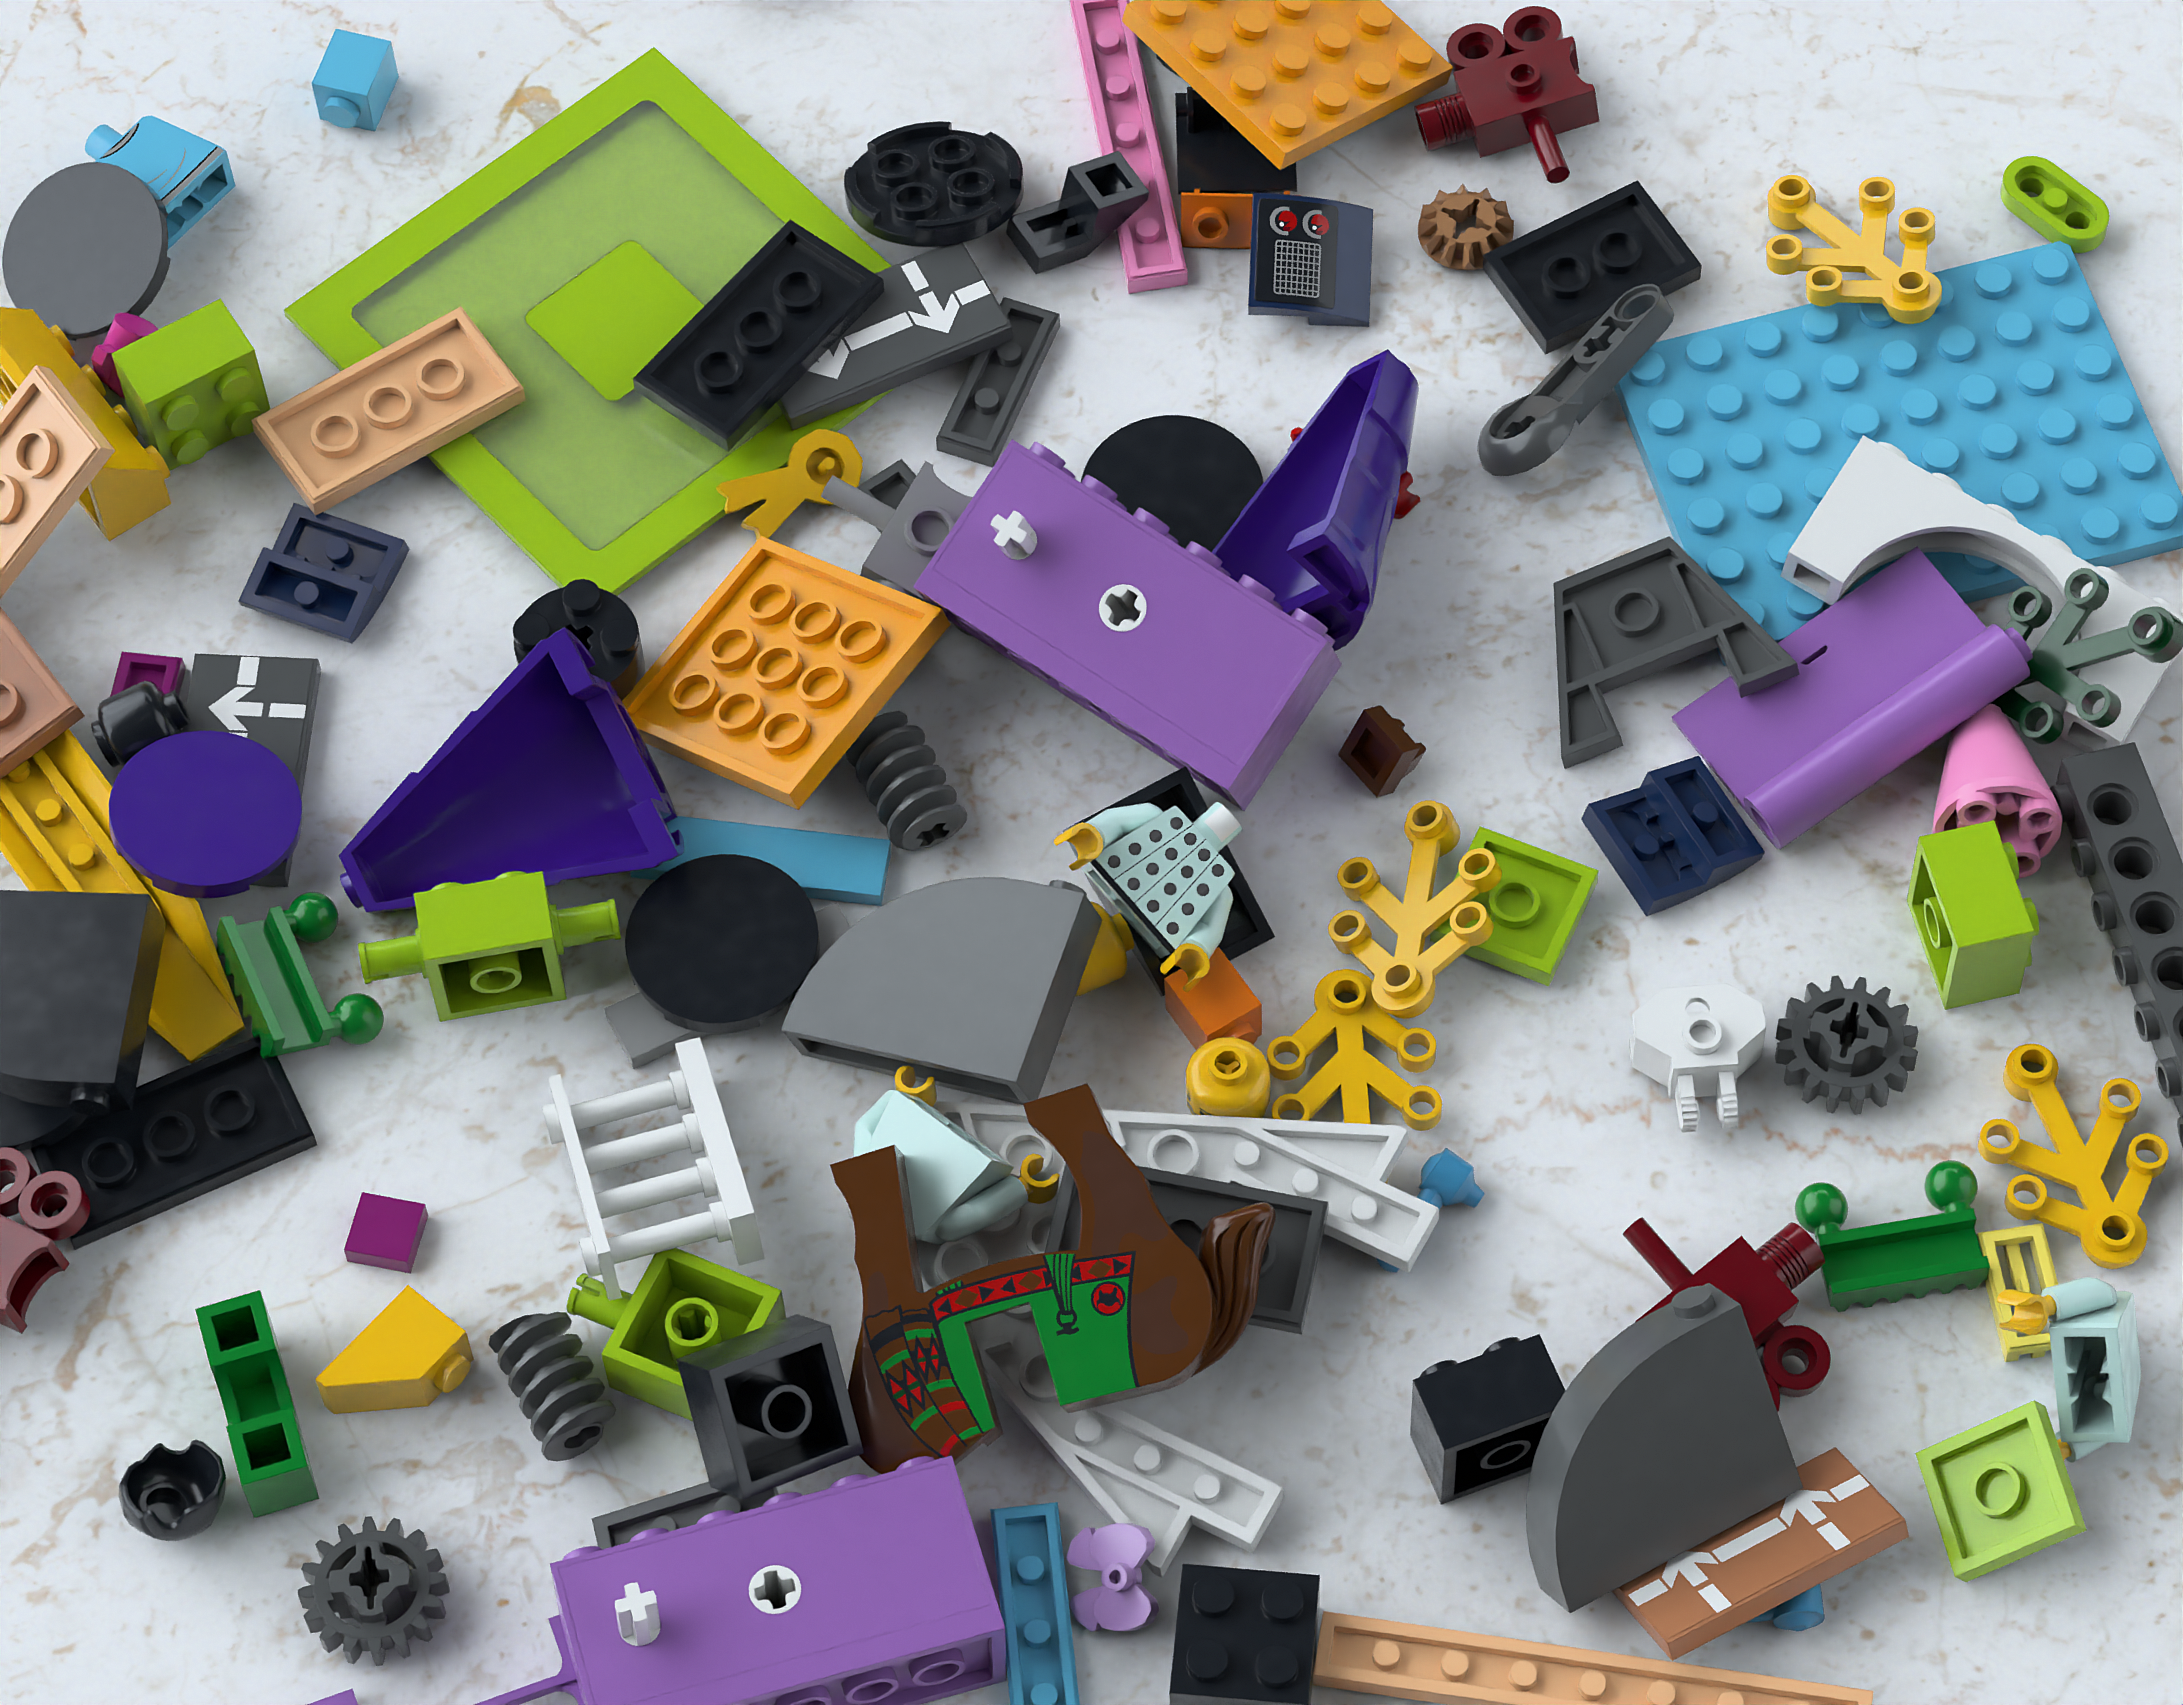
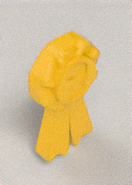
(808, 470)

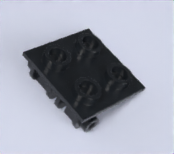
(1218, 156)

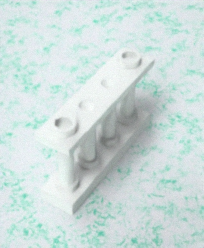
(713, 1175)

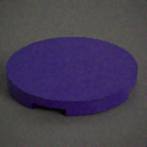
(205, 813)

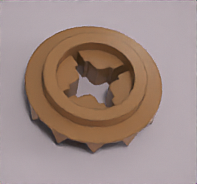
(1439, 221)

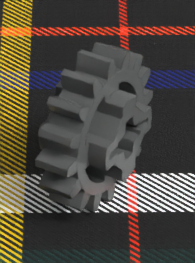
(1879, 1050)
(345, 1582)

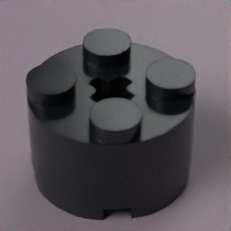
(597, 620)

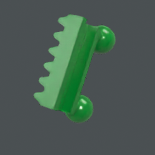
(279, 985)
(1900, 1254)

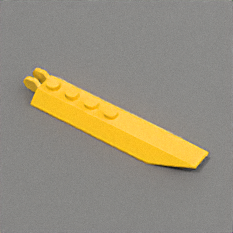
(62, 842)

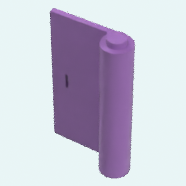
(1873, 690)

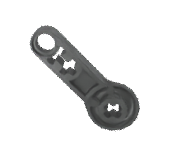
(1538, 424)

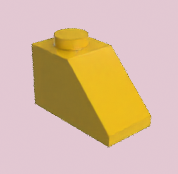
(398, 1360)

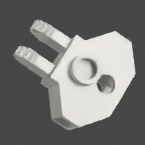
(1698, 1050)

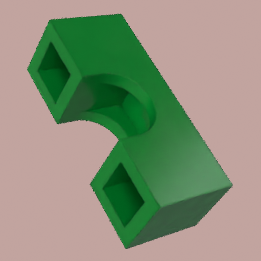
(257, 1404)

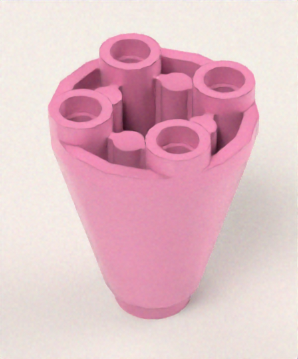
(1996, 779)

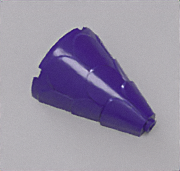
(1329, 503)
(524, 784)

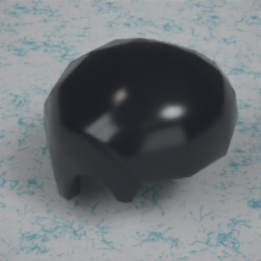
(173, 1491)

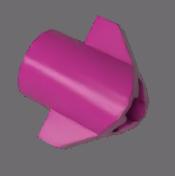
(123, 331)

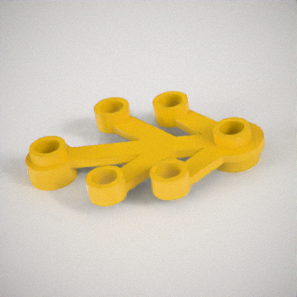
(1906, 292)
(1432, 835)
(1352, 1066)
(2074, 1163)

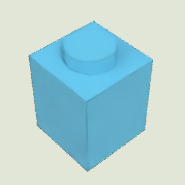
(355, 80)

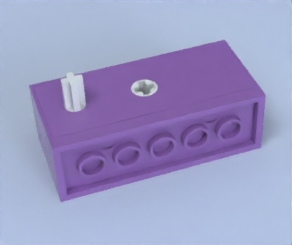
(1060, 568)
(792, 1603)

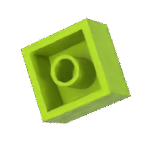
(192, 384)
(1971, 914)

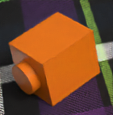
(1215, 1006)

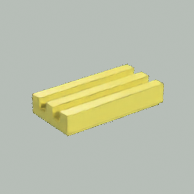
(2009, 1238)

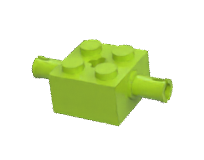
(490, 944)
(672, 1313)

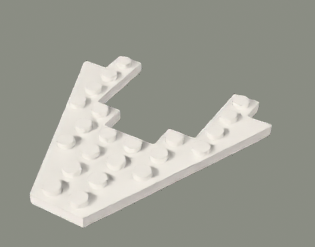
(1116, 1458)

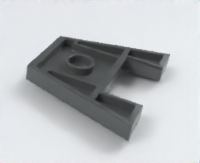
(1638, 620)

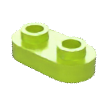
(2058, 206)

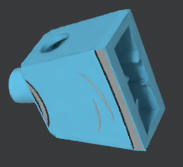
(176, 164)

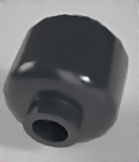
(136, 720)

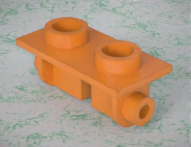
(1216, 220)

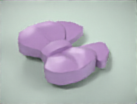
(1119, 1554)

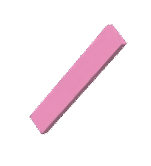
(1126, 124)

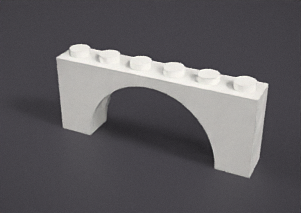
(1890, 506)

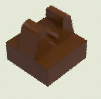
(1380, 751)

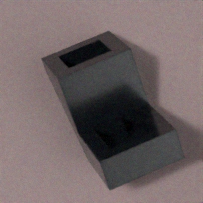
(1091, 207)

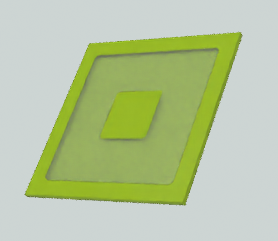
(577, 272)

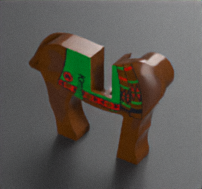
(1112, 1317)

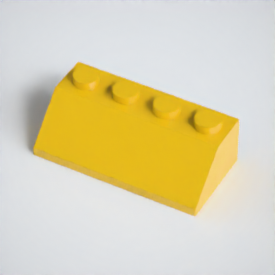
(133, 478)

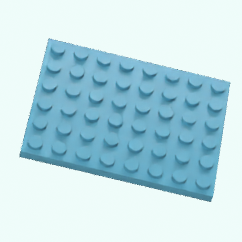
(1997, 390)

